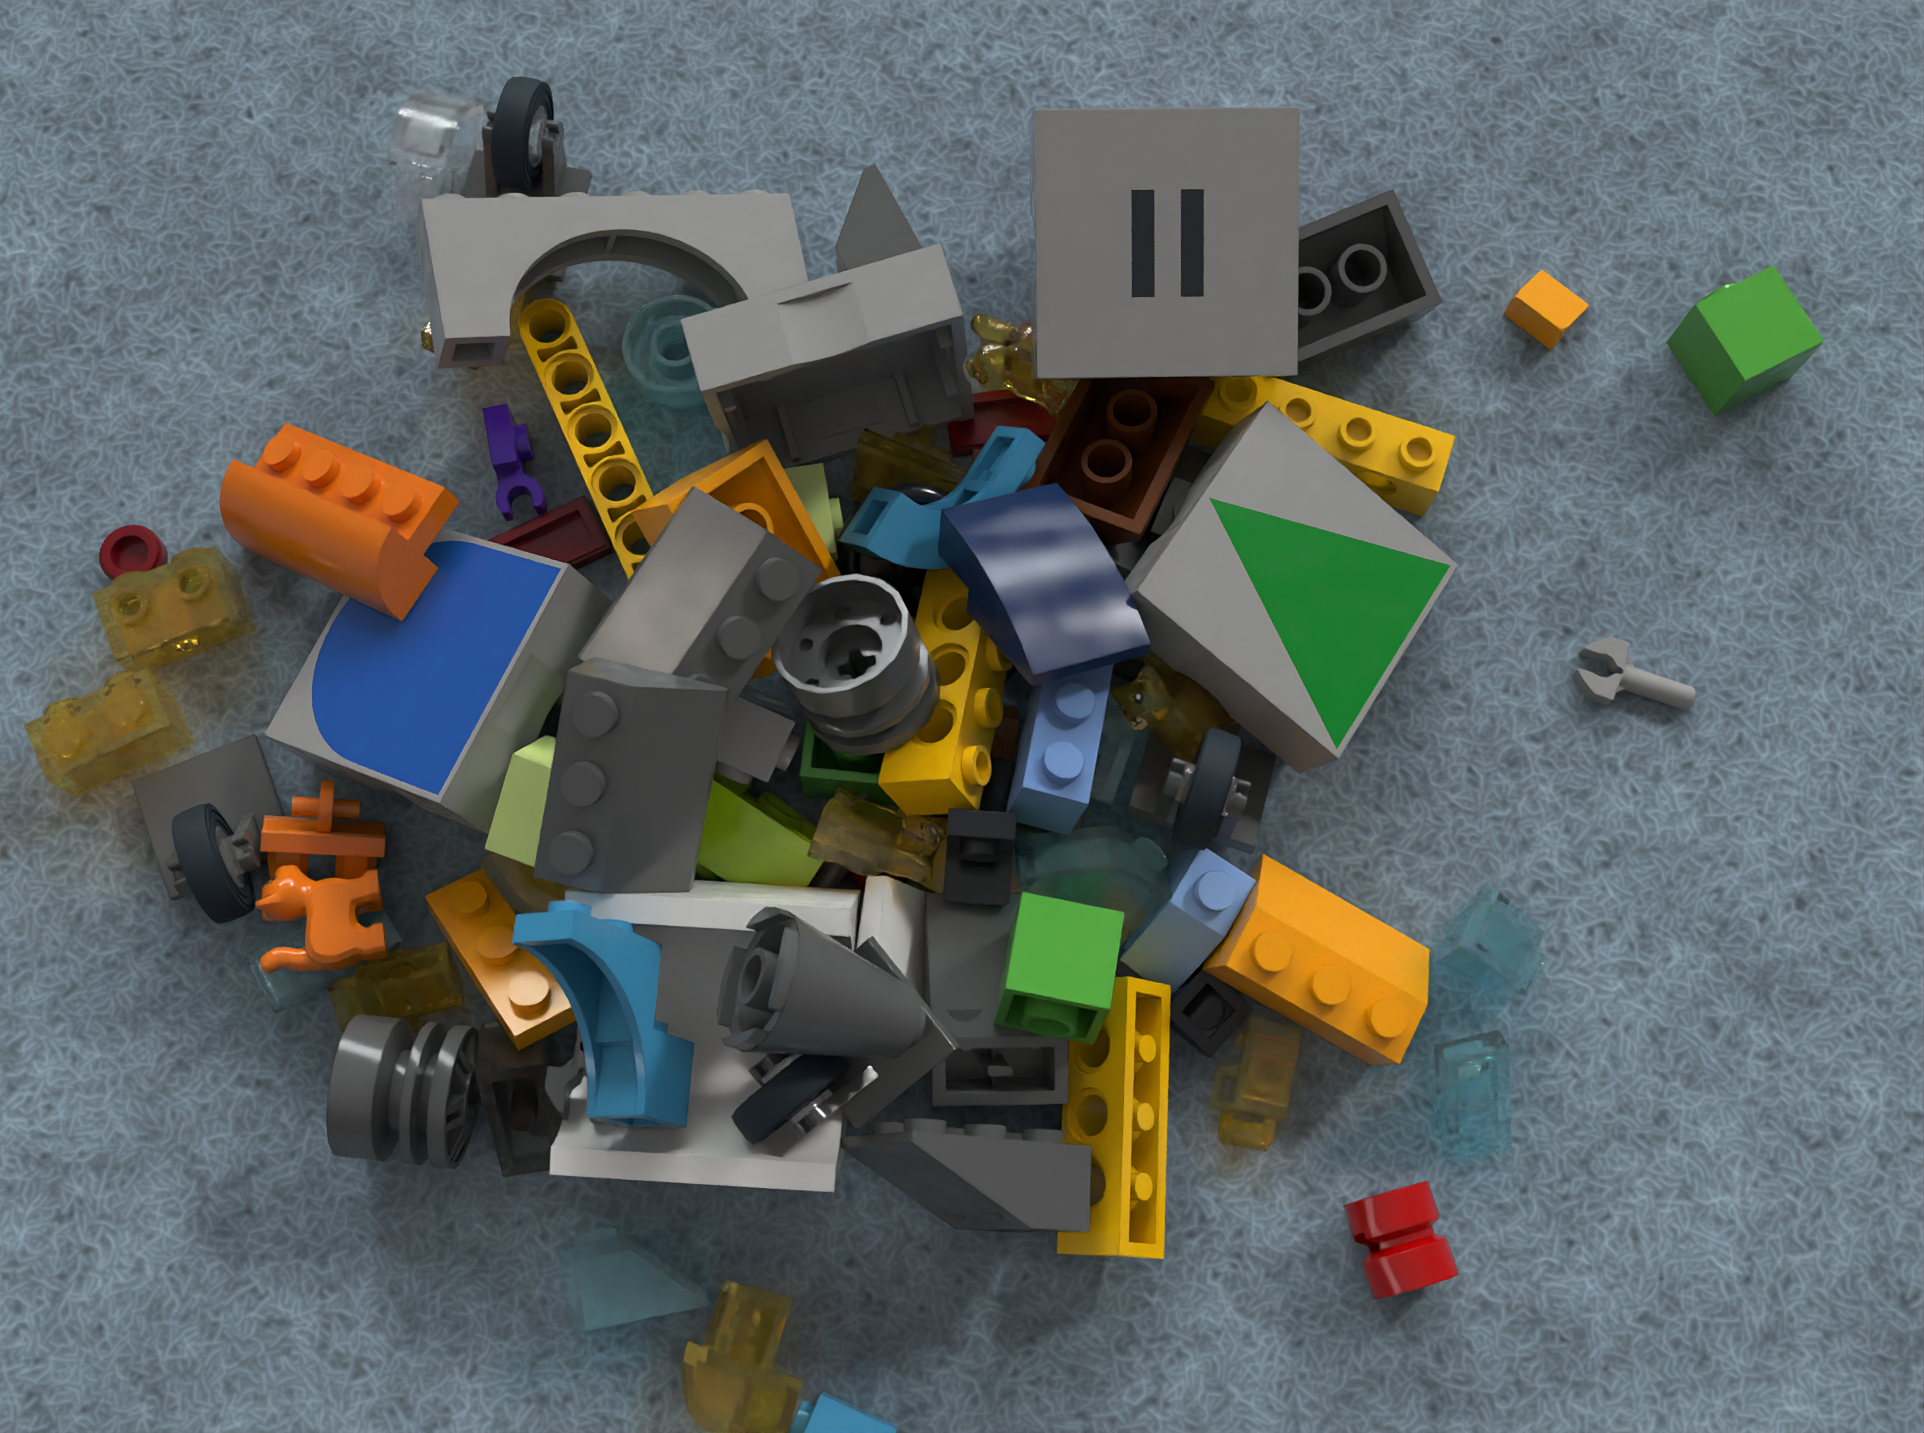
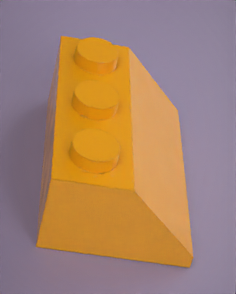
(757, 489)
(1325, 965)

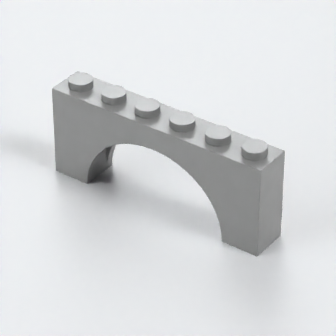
(490, 251)

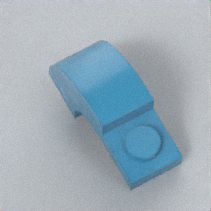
(907, 533)

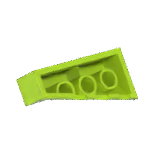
(754, 838)

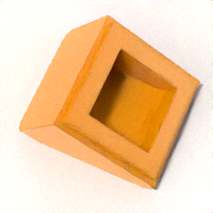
(1545, 309)

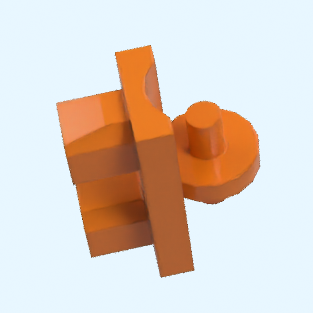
(352, 841)

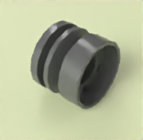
(857, 665)
(403, 1091)

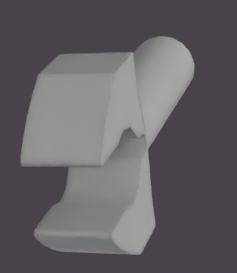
(1627, 678)

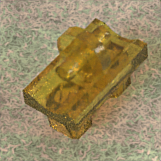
(900, 460)

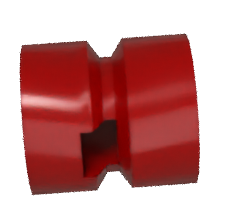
(1401, 1240)

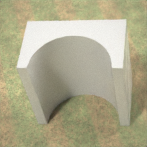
(696, 941)

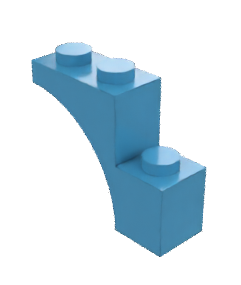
(611, 980)

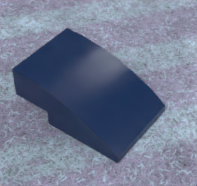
(1042, 583)

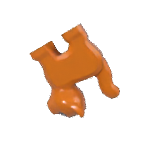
(332, 927)

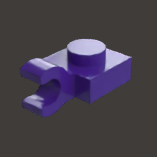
(509, 450)

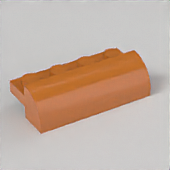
(337, 518)

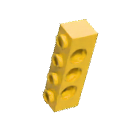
(1386, 453)
(951, 754)
(1123, 1114)

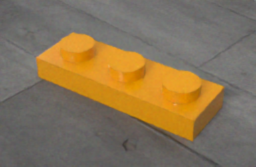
(509, 977)

